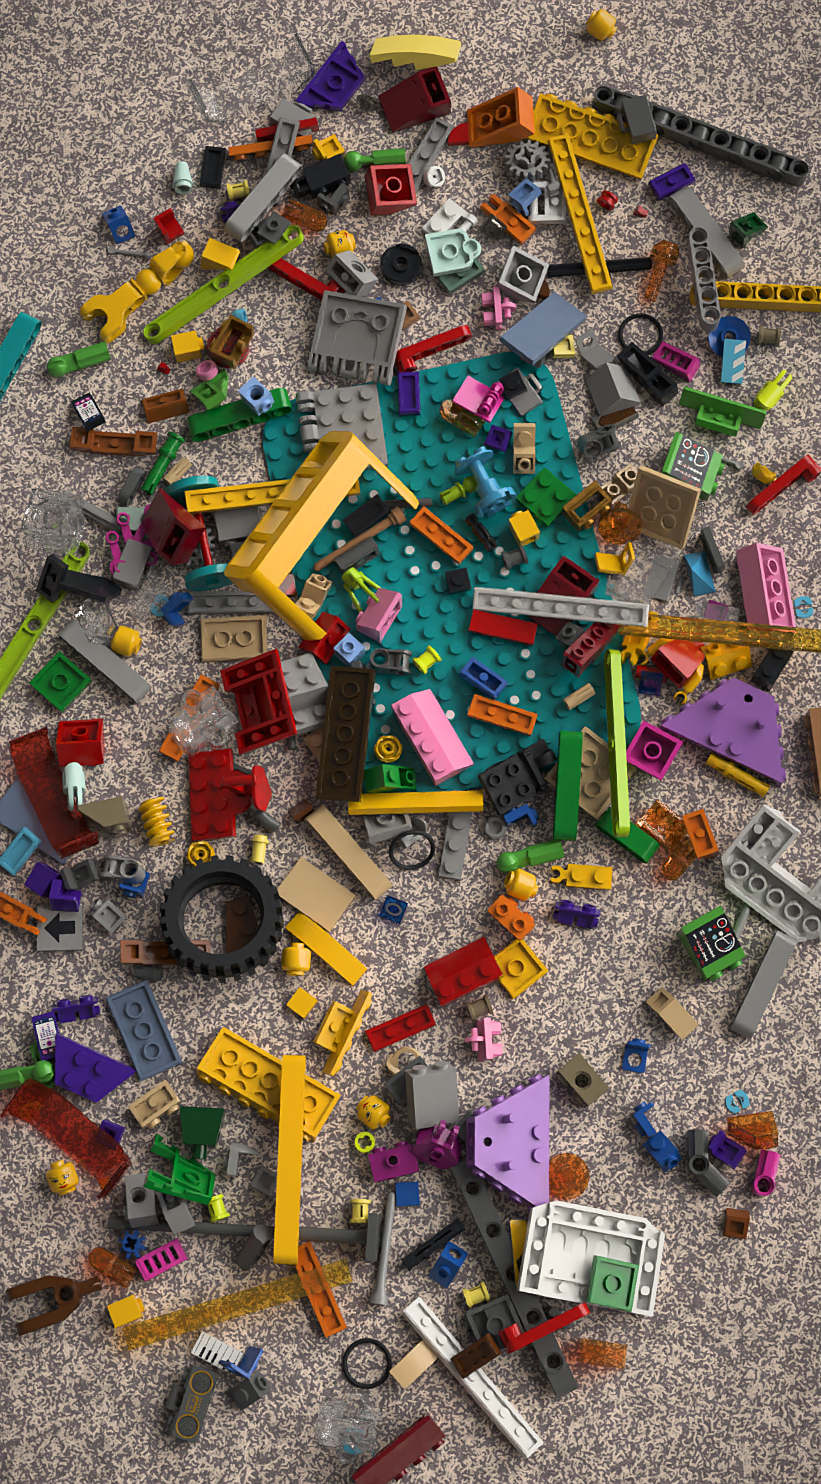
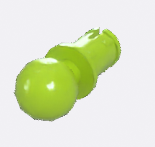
(458, 490)

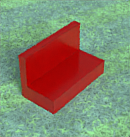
(324, 648)

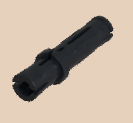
(411, 1260)

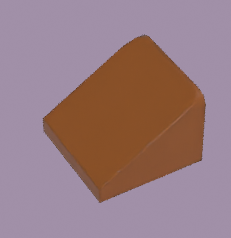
(736, 1223)

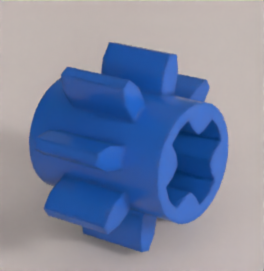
(139, 1246)

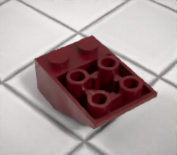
(416, 100)
(172, 529)
(565, 580)

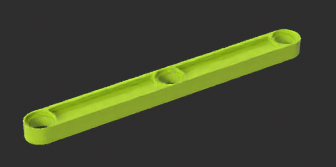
(211, 293)
(25, 638)
(616, 743)

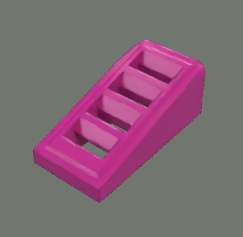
(688, 374)
(157, 1252)

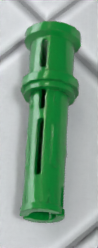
(166, 454)

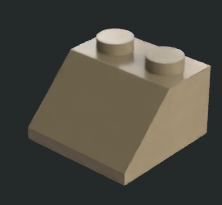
(108, 815)

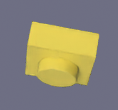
(565, 348)

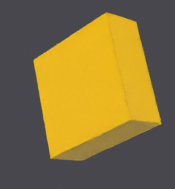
(302, 1003)

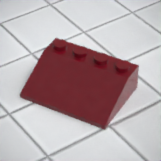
(401, 1452)

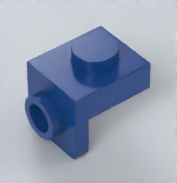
(172, 608)
(517, 814)
(643, 1125)
(662, 1151)

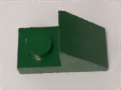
(746, 228)

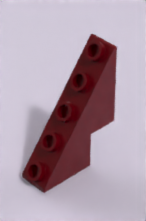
(588, 647)

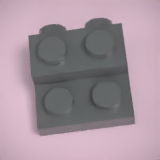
(491, 1319)

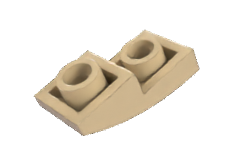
(621, 484)
(413, 1364)

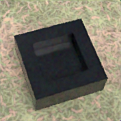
(513, 384)
(458, 581)

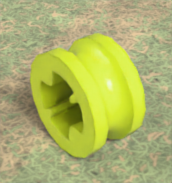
(361, 1136)

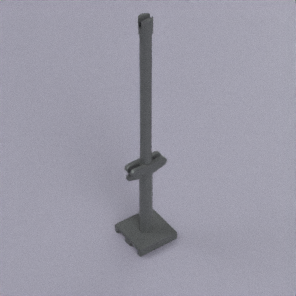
(368, 1237)

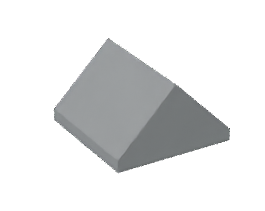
(522, 275)
(612, 389)

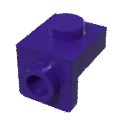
(726, 1150)

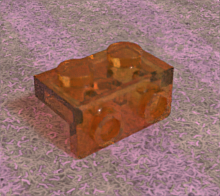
(663, 825)

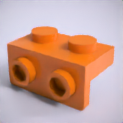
(510, 917)

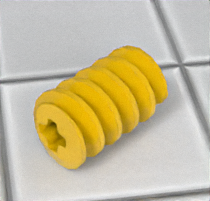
(155, 822)

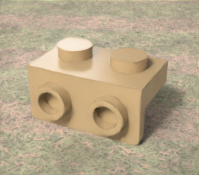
(154, 1105)

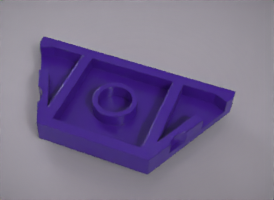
(334, 82)
(87, 1070)

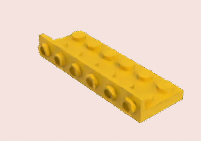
(591, 135)
(255, 1081)

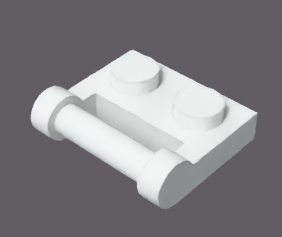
(553, 208)
(448, 217)

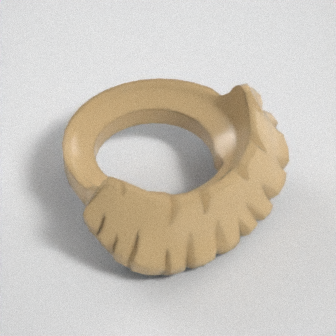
(392, 1061)

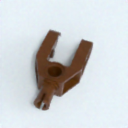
(65, 1308)

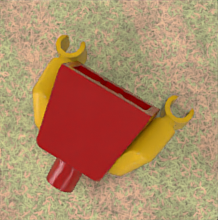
(678, 661)

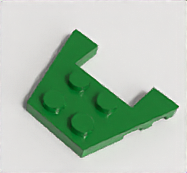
(186, 1177)

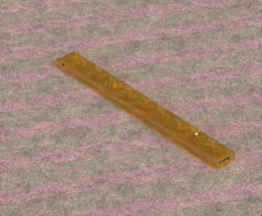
(727, 633)
(237, 1304)

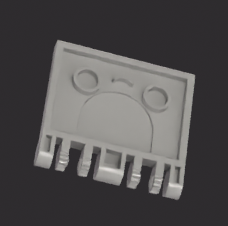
(357, 333)
(343, 409)

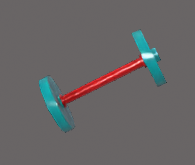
(211, 575)

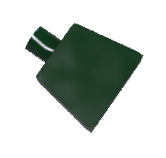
(201, 1128)

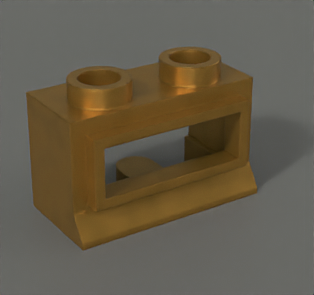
(226, 329)
(588, 519)

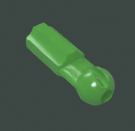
(354, 160)
(78, 360)
(530, 856)
(14, 1077)

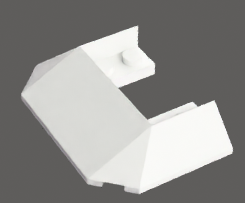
(765, 885)

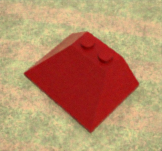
(260, 701)

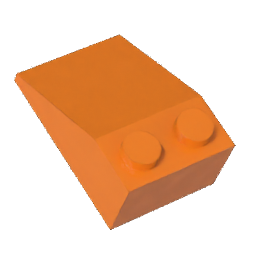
(501, 119)

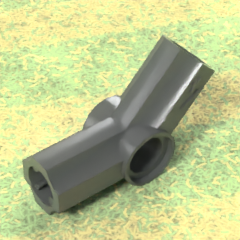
(698, 1149)

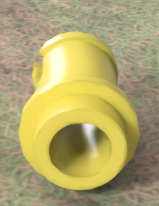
(258, 848)

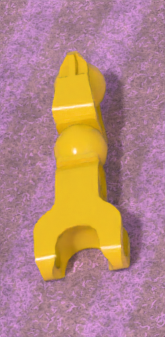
(125, 300)

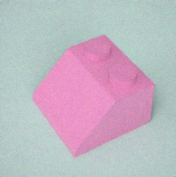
(379, 615)

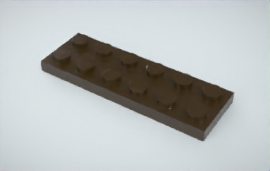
(345, 734)

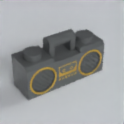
(191, 1414)

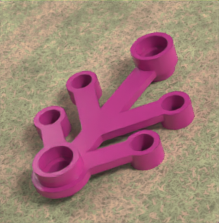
(125, 528)

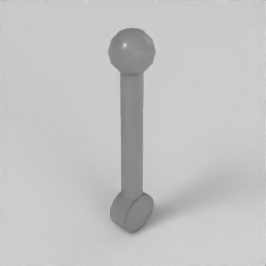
(112, 250)
(738, 465)

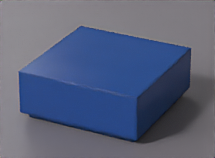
(407, 1194)

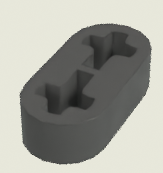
(131, 486)

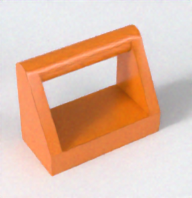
(700, 834)

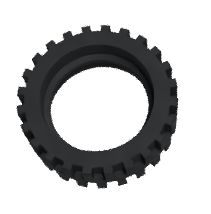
(208, 875)

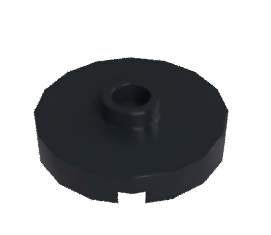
(398, 255)

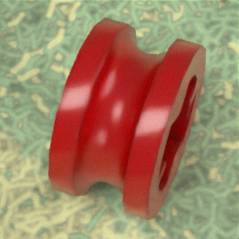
(607, 200)

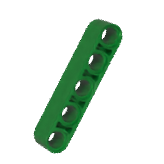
(235, 416)
(567, 785)

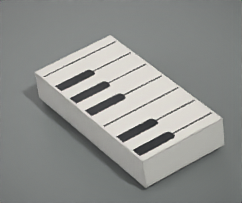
(213, 1350)

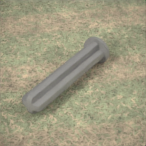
(98, 514)

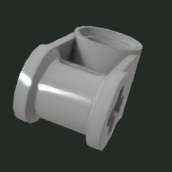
(117, 870)

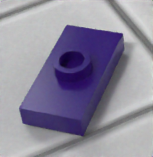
(671, 181)

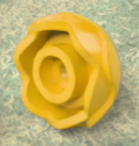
(763, 474)
(385, 742)
(197, 848)

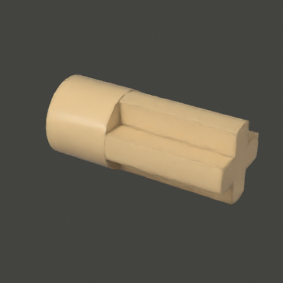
(177, 471)
(579, 696)

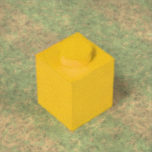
(187, 346)
(523, 528)
(126, 1310)

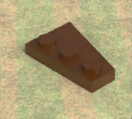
(240, 923)

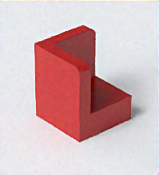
(168, 226)

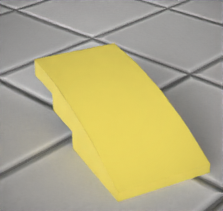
(417, 49)

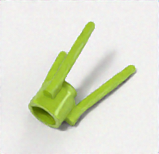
(355, 580)

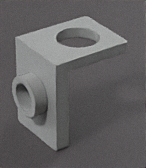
(593, 353)

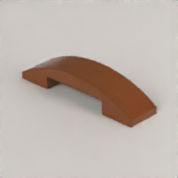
(113, 443)
(152, 953)

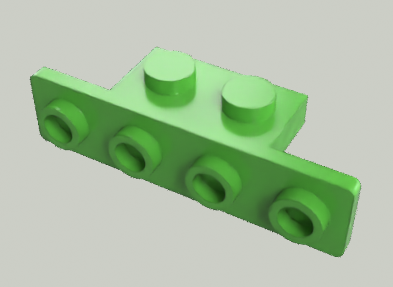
(720, 413)

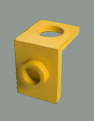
(615, 563)

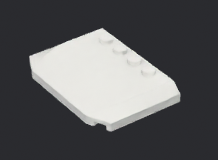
(562, 1248)

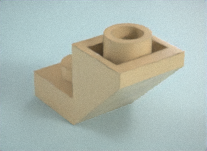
(524, 448)
(314, 594)
(672, 1013)

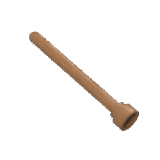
(394, 517)

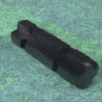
(481, 532)

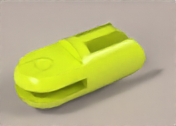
(771, 392)

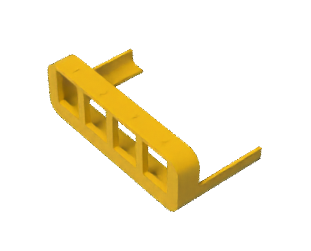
(297, 519)

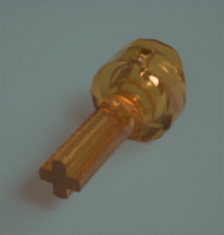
(664, 254)

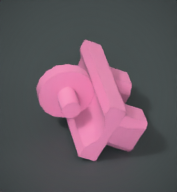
(493, 299)
(482, 1039)

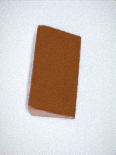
(165, 406)

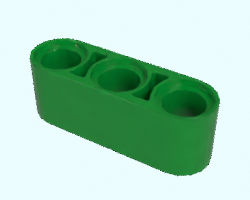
(636, 843)

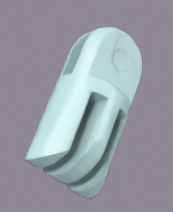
(73, 784)

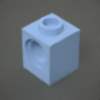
(250, 391)
(349, 650)

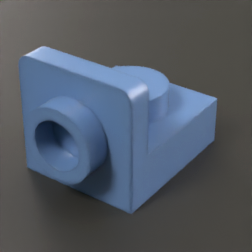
(523, 196)

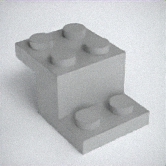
(306, 692)

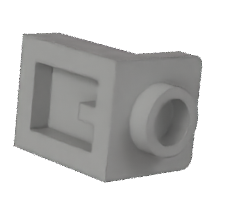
(106, 914)

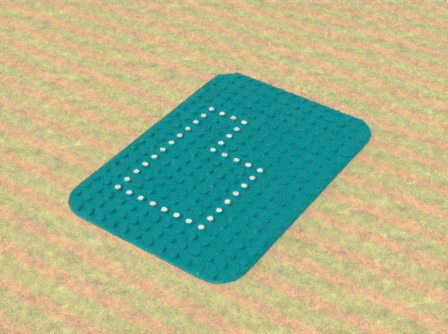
(423, 457)

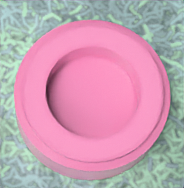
(207, 370)

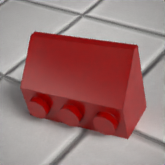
(463, 972)

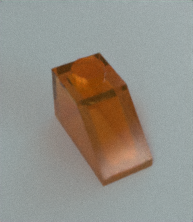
(754, 1130)
(602, 1353)

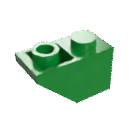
(389, 779)

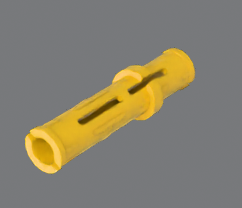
(740, 776)

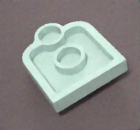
(451, 251)

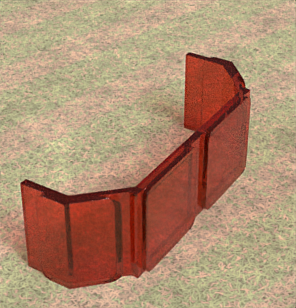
(44, 788)
(71, 1132)

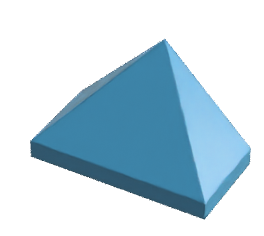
(699, 573)

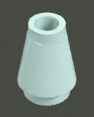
(182, 179)

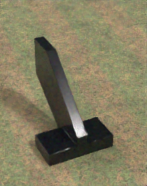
(57, 577)

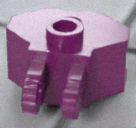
(439, 1145)

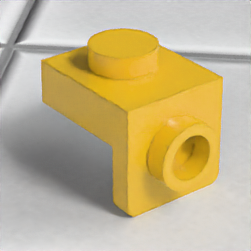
(327, 148)

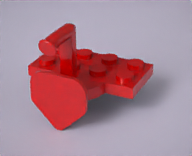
(217, 792)

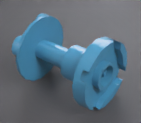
(492, 497)

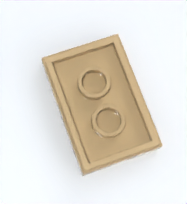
(233, 638)
(315, 894)

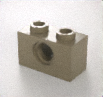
(579, 1067)

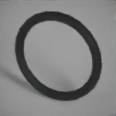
(641, 315)
(409, 832)
(345, 1359)

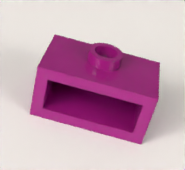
(393, 1162)

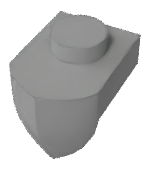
(417, 824)
(231, 1162)

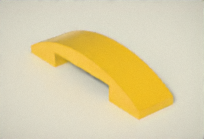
(326, 948)

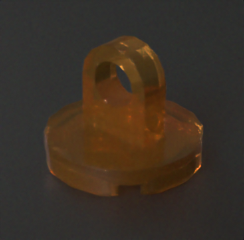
(619, 524)
(567, 1176)

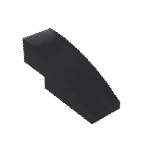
(648, 374)

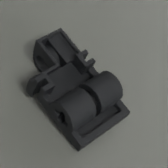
(517, 777)

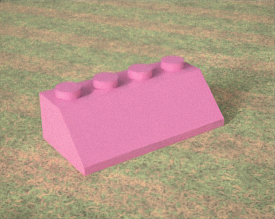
(765, 585)
(431, 736)

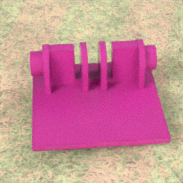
(479, 398)

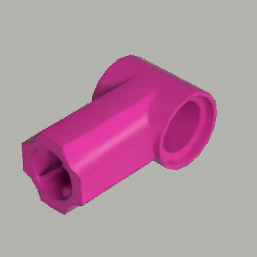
(765, 1171)

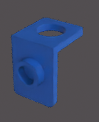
(117, 217)
(131, 891)
(639, 1047)
(447, 1266)
(247, 1365)

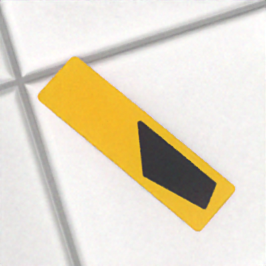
(518, 1235)

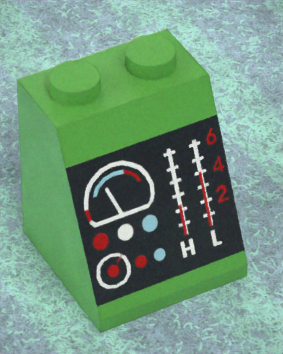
(693, 464)
(712, 944)

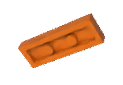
(441, 535)
(502, 715)

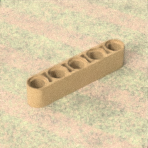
(348, 852)

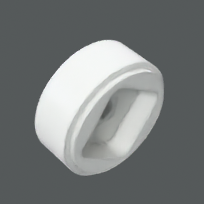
(434, 176)

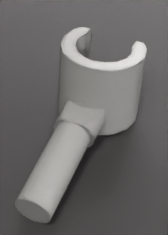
(553, 187)

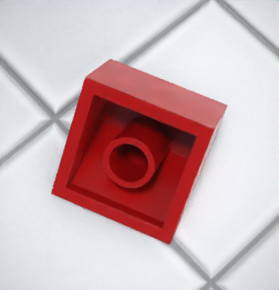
(390, 188)
(81, 742)

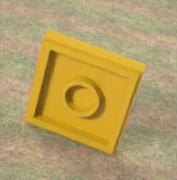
(519, 967)

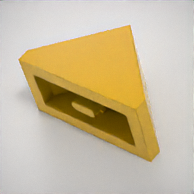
(218, 256)

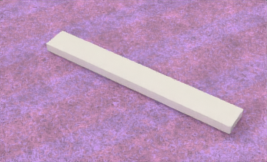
(561, 606)
(477, 1383)

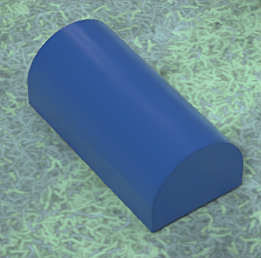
(483, 678)

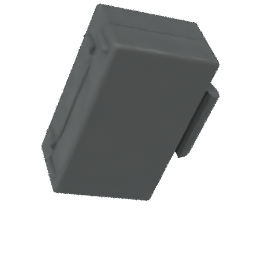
(637, 120)

